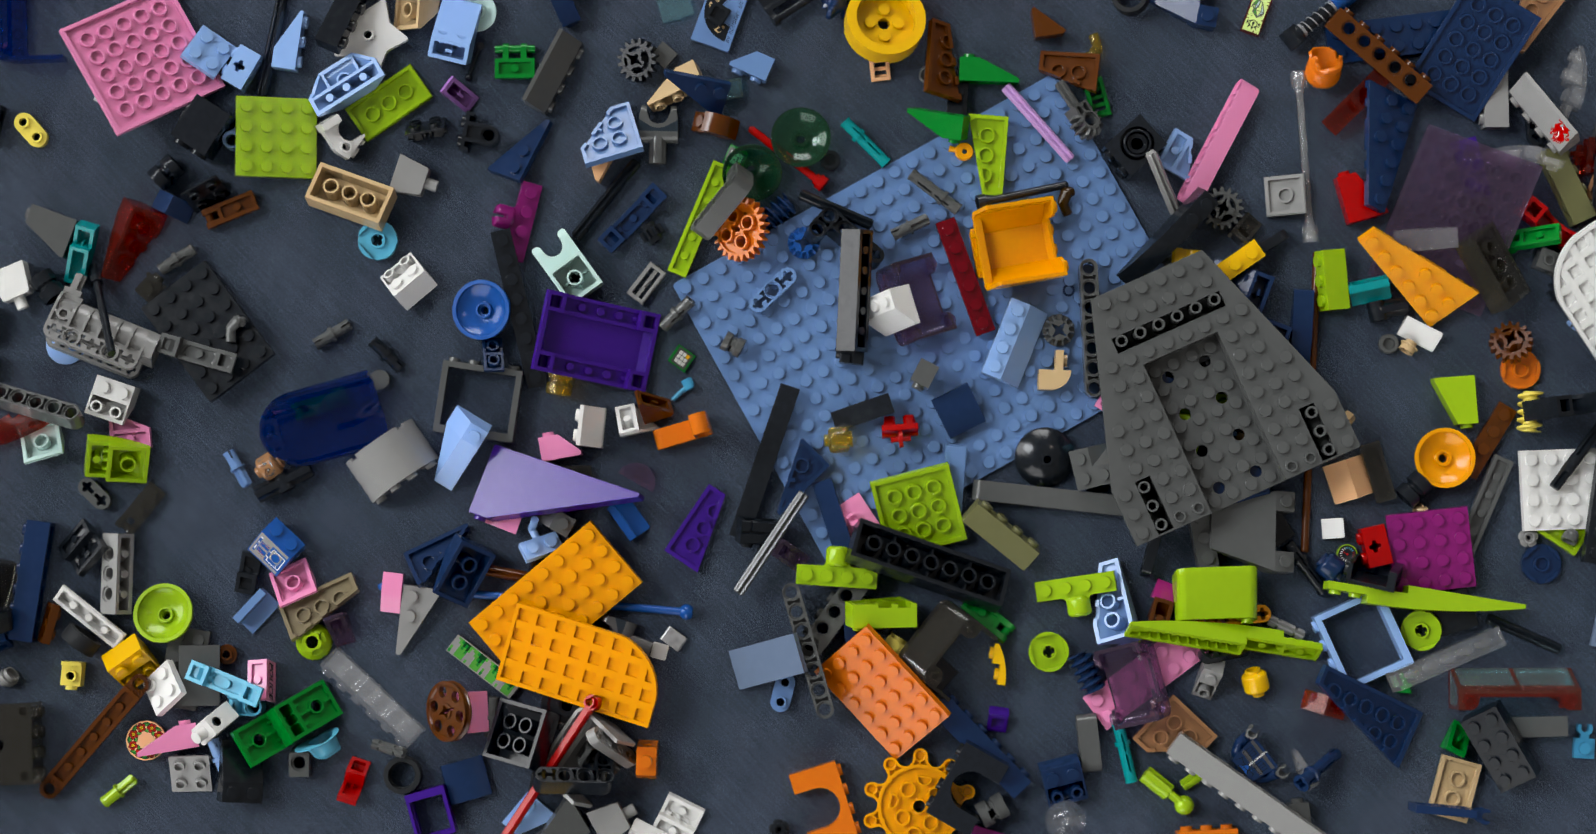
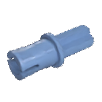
(238, 468)

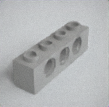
(117, 574)

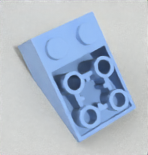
(455, 31)

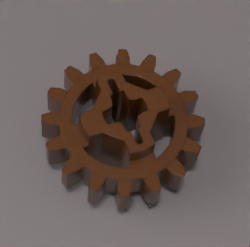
(1505, 336)

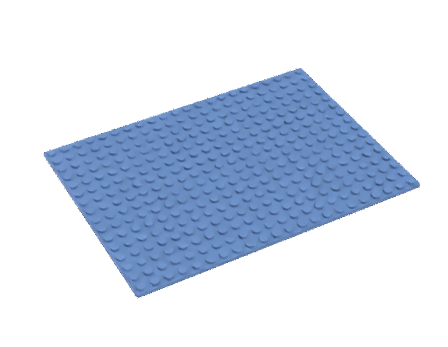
(798, 332)

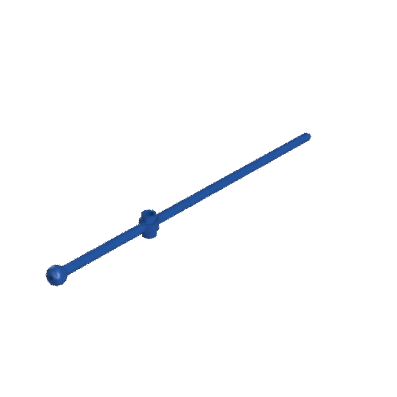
(684, 611)

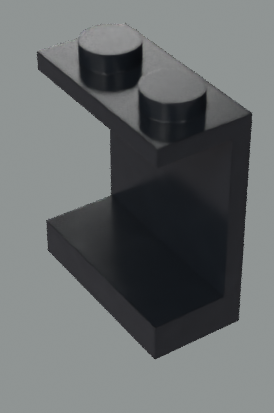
(1373, 580)

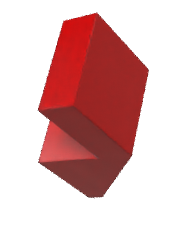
(353, 781)

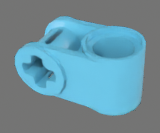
(244, 709)

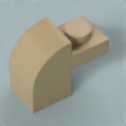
(1054, 379)

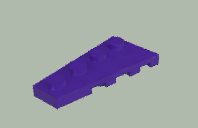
(695, 532)

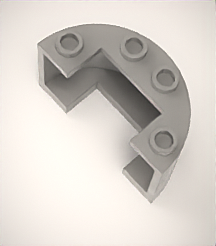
(392, 460)

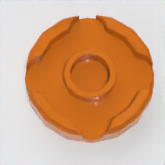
(1521, 374)

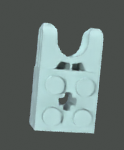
(567, 263)

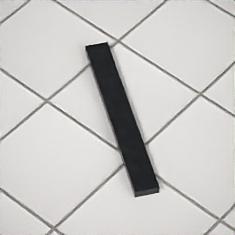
(767, 453)

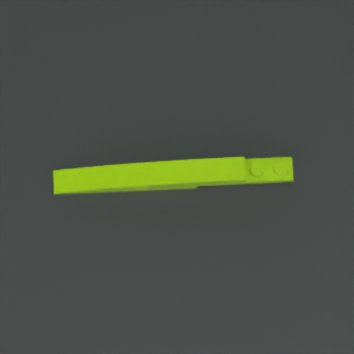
(1420, 599)
(1224, 638)

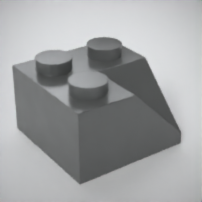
(1090, 466)

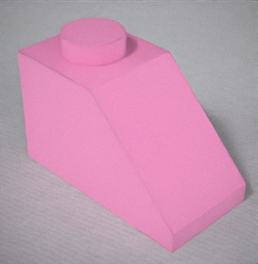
(556, 447)

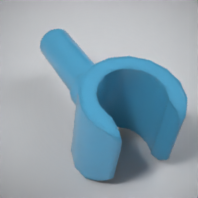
(687, 385)

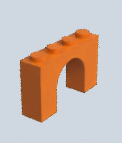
(828, 776)

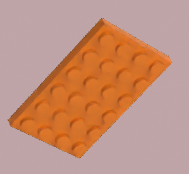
(883, 692)

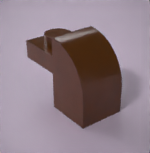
(715, 124)

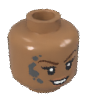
(268, 466)

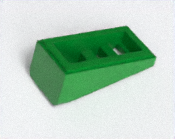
(1103, 94)

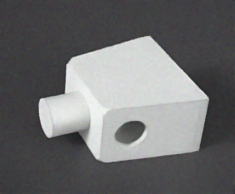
(15, 284)
(208, 729)

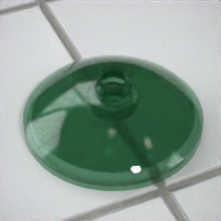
(805, 124)
(766, 171)

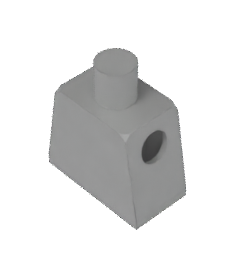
(412, 178)
(611, 818)

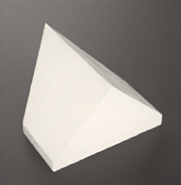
(631, 421)

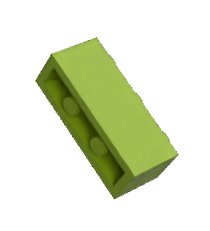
(1331, 279)

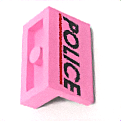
(263, 673)

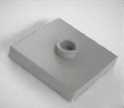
(1285, 195)

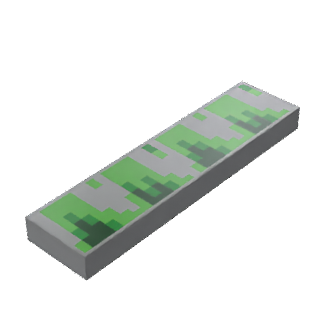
(480, 664)

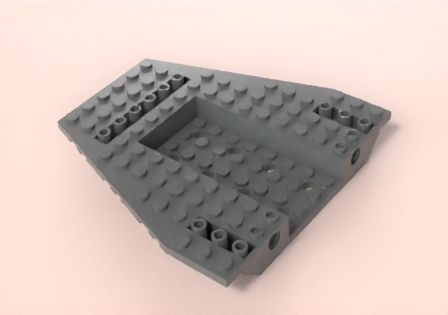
(1270, 388)

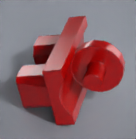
(899, 432)

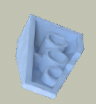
(460, 442)
(1113, 608)

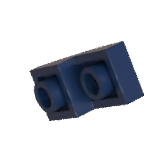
(493, 355)

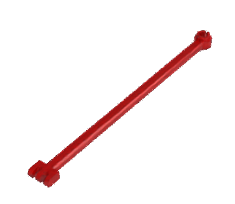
(555, 759)

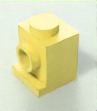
(895, 642)
(78, 669)

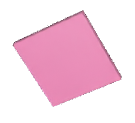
(854, 509)

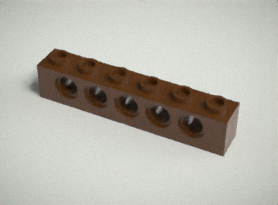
(1414, 92)

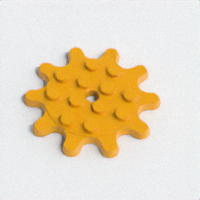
(902, 789)

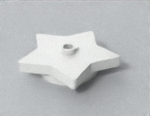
(384, 35)

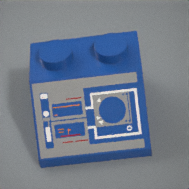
(276, 547)

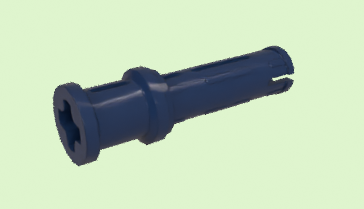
(1313, 773)

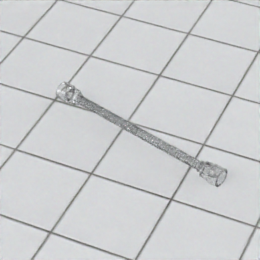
(1299, 82)

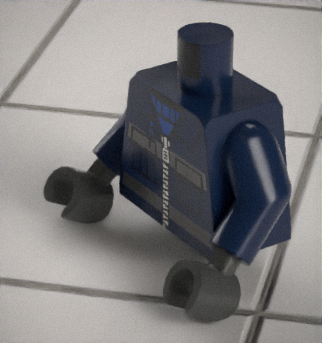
(1253, 759)

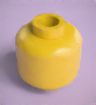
(1255, 681)

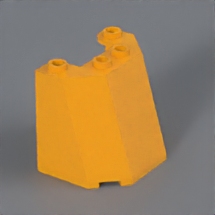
(1016, 243)

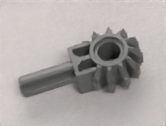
(1081, 115)

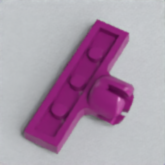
(520, 217)

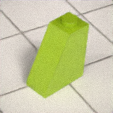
(1458, 398)

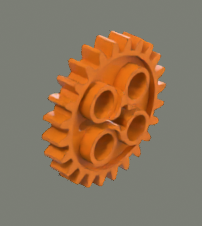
(743, 231)

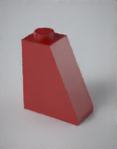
(1351, 198)

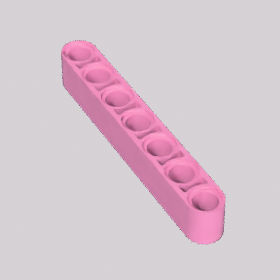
(1219, 139)

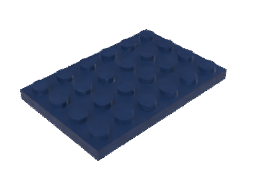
(1474, 52)

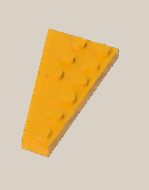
(1422, 282)

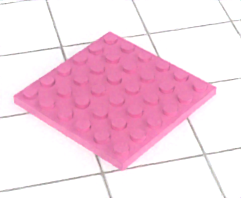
(135, 61)

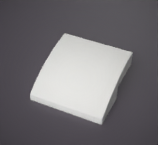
(678, 815)

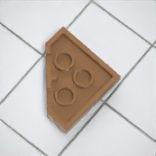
(1160, 734)

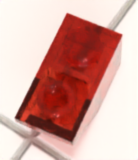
(1320, 704)

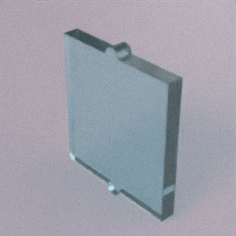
(674, 9)

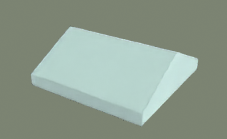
(43, 444)

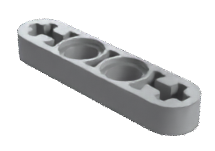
(619, 753)

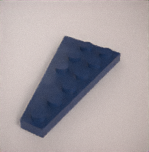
(1385, 139)
(1379, 716)

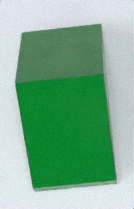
(1455, 740)

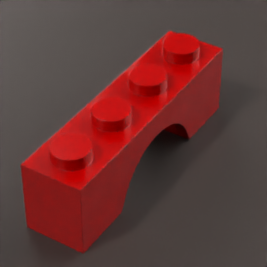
(1538, 214)

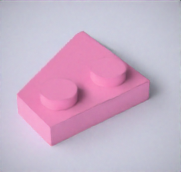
(132, 431)

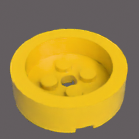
(904, 31)

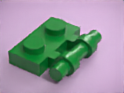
(514, 67)

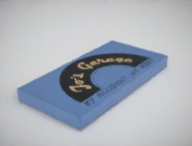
(714, 36)

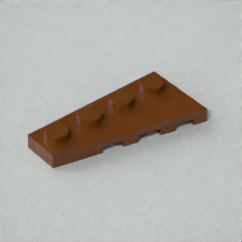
(940, 64)

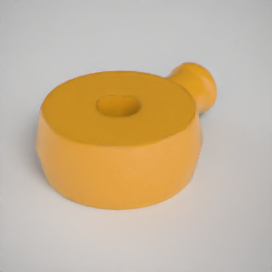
(958, 151)

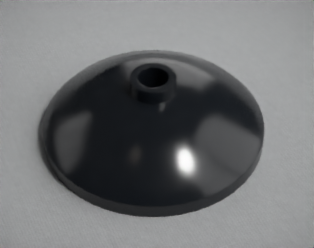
(1031, 454)

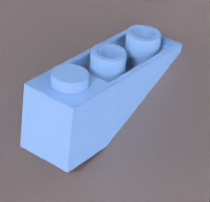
(289, 47)

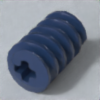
(778, 211)
(1087, 673)

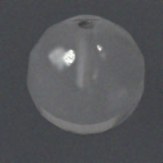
(1065, 818)

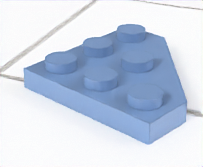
(613, 137)

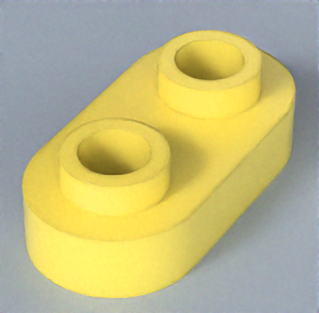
(31, 129)

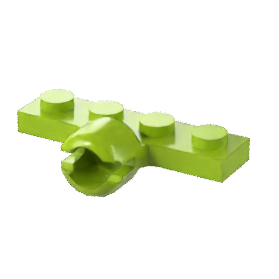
(836, 572)
(1076, 590)

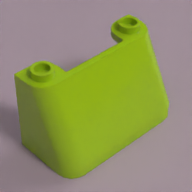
(1215, 593)

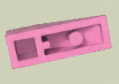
(172, 740)

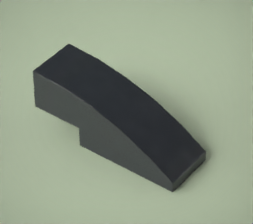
(863, 411)

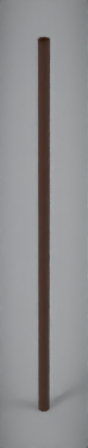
(1308, 474)

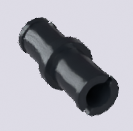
(386, 354)

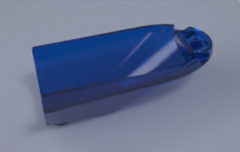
(323, 420)

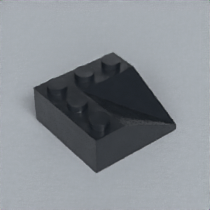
(521, 735)

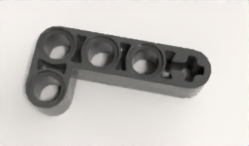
(737, 186)

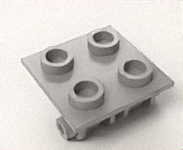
(190, 773)

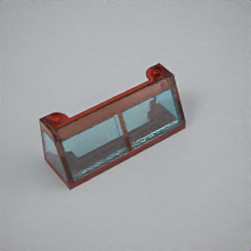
(1470, 684)

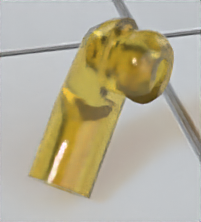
(1097, 47)

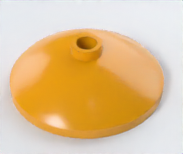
(1458, 457)

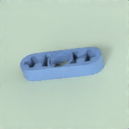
(780, 276)

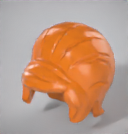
(1323, 67)

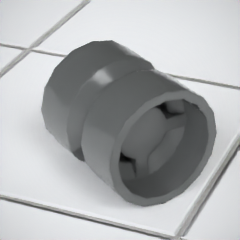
(999, 807)

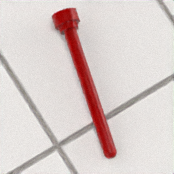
(819, 181)

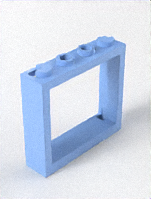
(1390, 624)

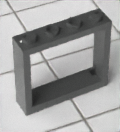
(475, 366)

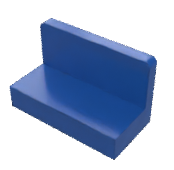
(629, 519)

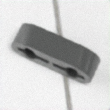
(91, 497)

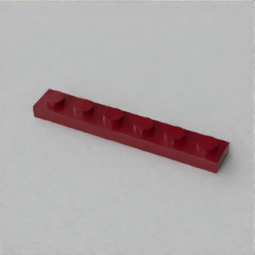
(965, 276)

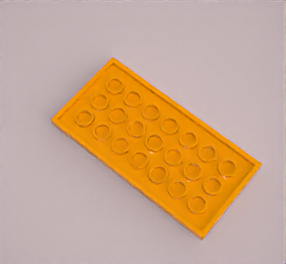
(575, 581)

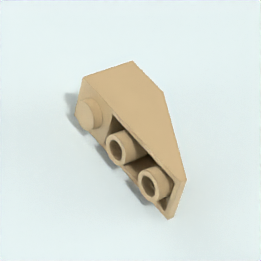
(669, 92)

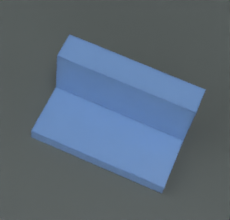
(256, 610)

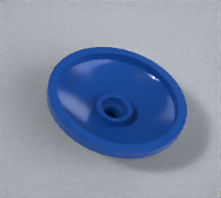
(470, 305)

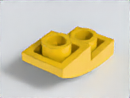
(997, 657)

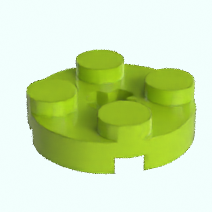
(1415, 640)
(1038, 645)

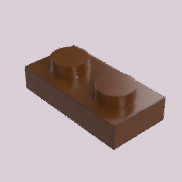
(50, 617)

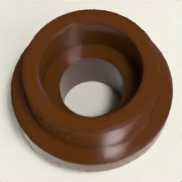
(233, 654)

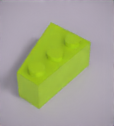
(881, 613)

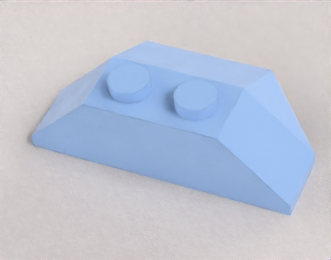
(345, 83)

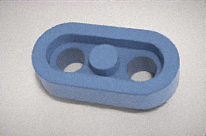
(783, 692)

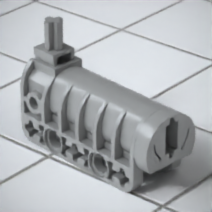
(82, 324)

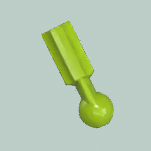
(1165, 789)

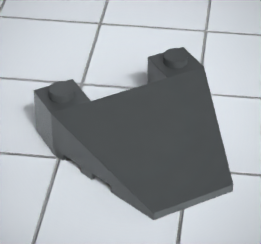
(1249, 532)

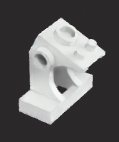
(330, 131)

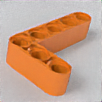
(679, 433)

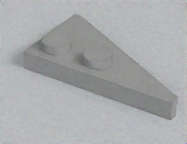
(415, 606)

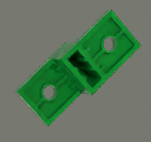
(286, 723)

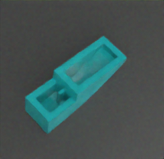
(81, 249)

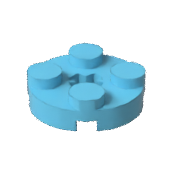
(379, 252)

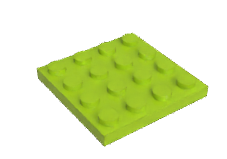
(275, 137)
(921, 504)

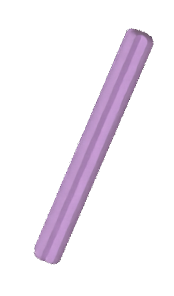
(1038, 123)

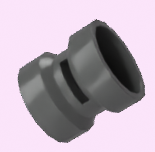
(732, 344)

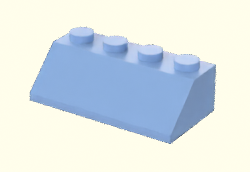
(1014, 342)

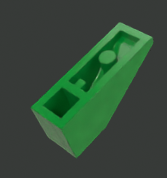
(979, 71)
(945, 124)

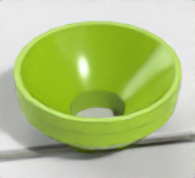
(324, 643)

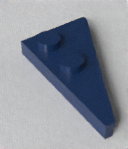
(706, 91)
(519, 159)
(805, 470)
(428, 556)

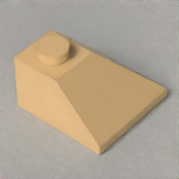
(414, 13)

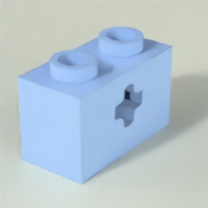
(241, 78)

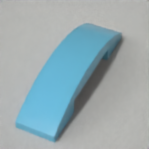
(224, 683)

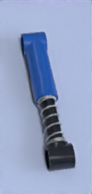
(1297, 34)

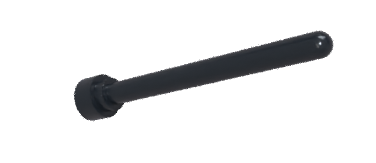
(983, 200)

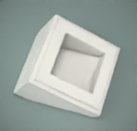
(1332, 528)

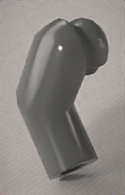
(236, 322)

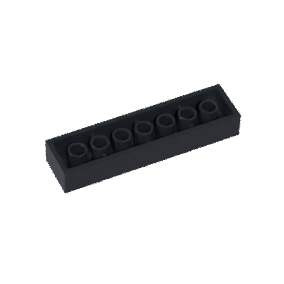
(928, 565)

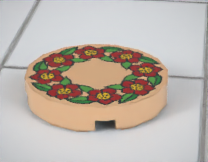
(141, 735)

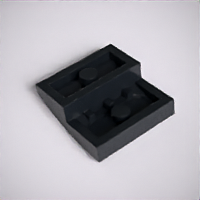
(83, 547)
(1456, 621)

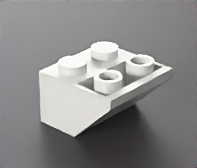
(408, 281)
(112, 400)
(590, 426)

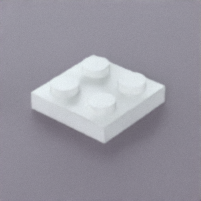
(165, 688)

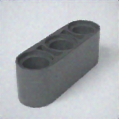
(1088, 742)

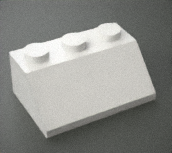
(893, 310)

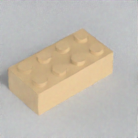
(351, 196)

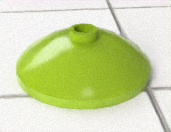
(154, 605)

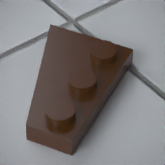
(1072, 67)

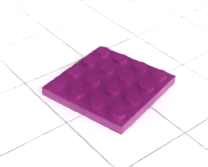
(1433, 548)

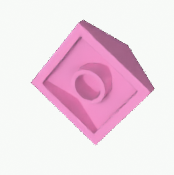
(294, 583)

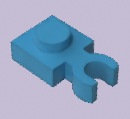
(1583, 746)

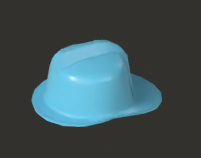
(321, 746)

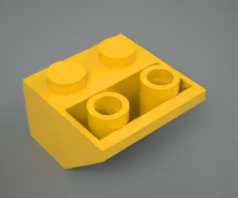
(129, 659)

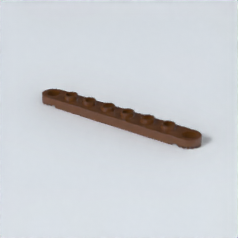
(95, 736)

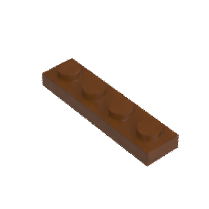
(1491, 435)

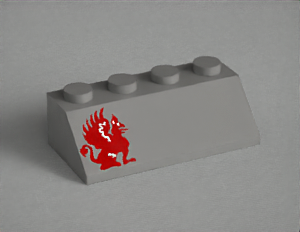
(1543, 114)

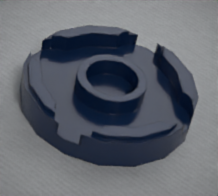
(1541, 563)

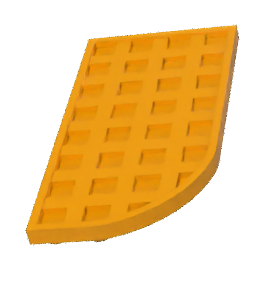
(577, 660)

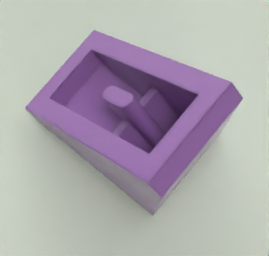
(459, 94)

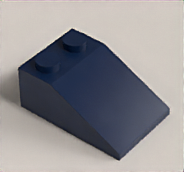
(462, 570)

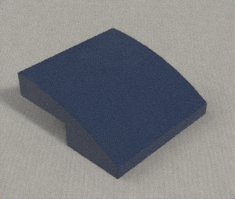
(958, 410)
(466, 779)

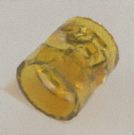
(559, 385)

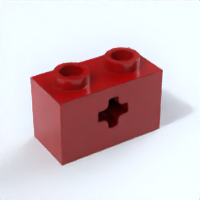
(1377, 535)

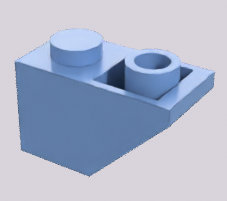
(754, 65)

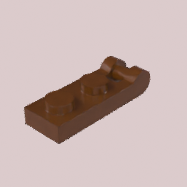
(230, 209)

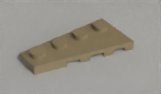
(311, 610)

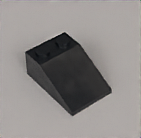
(235, 778)

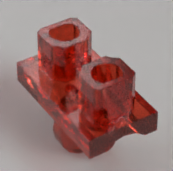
(1585, 156)

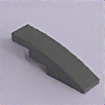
(1541, 726)

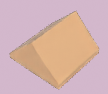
(1347, 479)

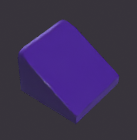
(997, 719)

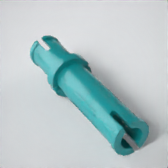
(858, 135)
(1122, 744)

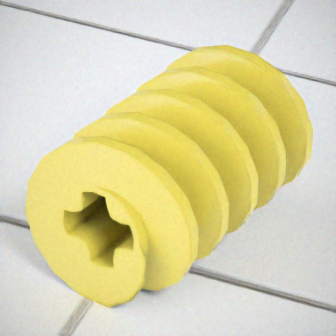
(1529, 426)

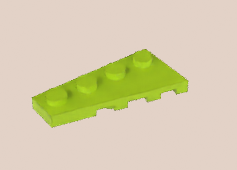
(990, 143)

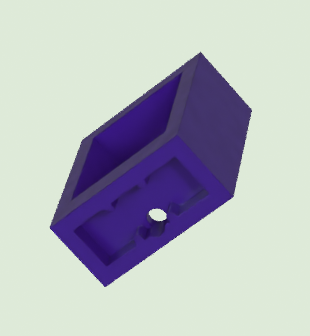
(415, 796)

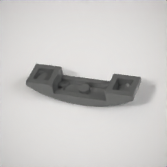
(197, 353)

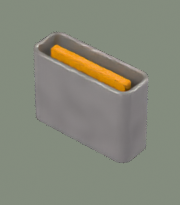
(673, 638)

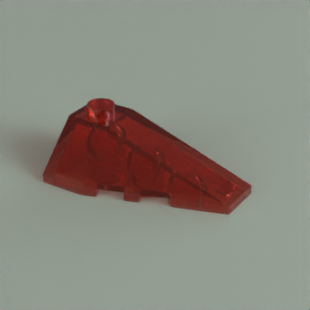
(131, 233)

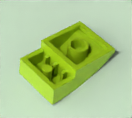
(116, 459)

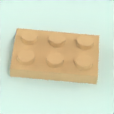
(1455, 783)

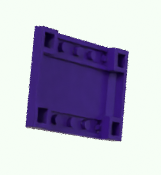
(595, 341)

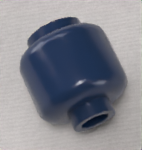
(1330, 567)

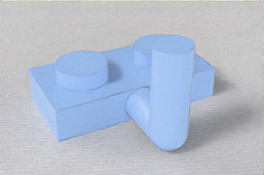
(538, 546)

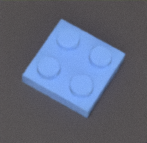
(208, 52)

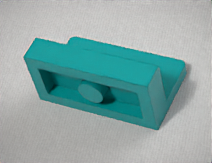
(1369, 290)

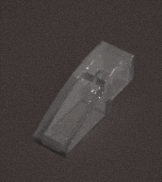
(1428, 238)

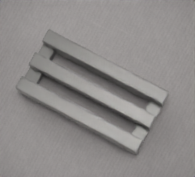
(652, 288)

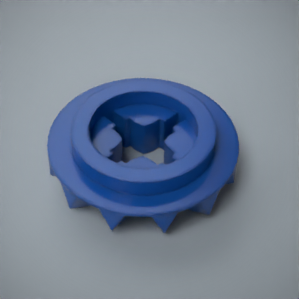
(795, 247)

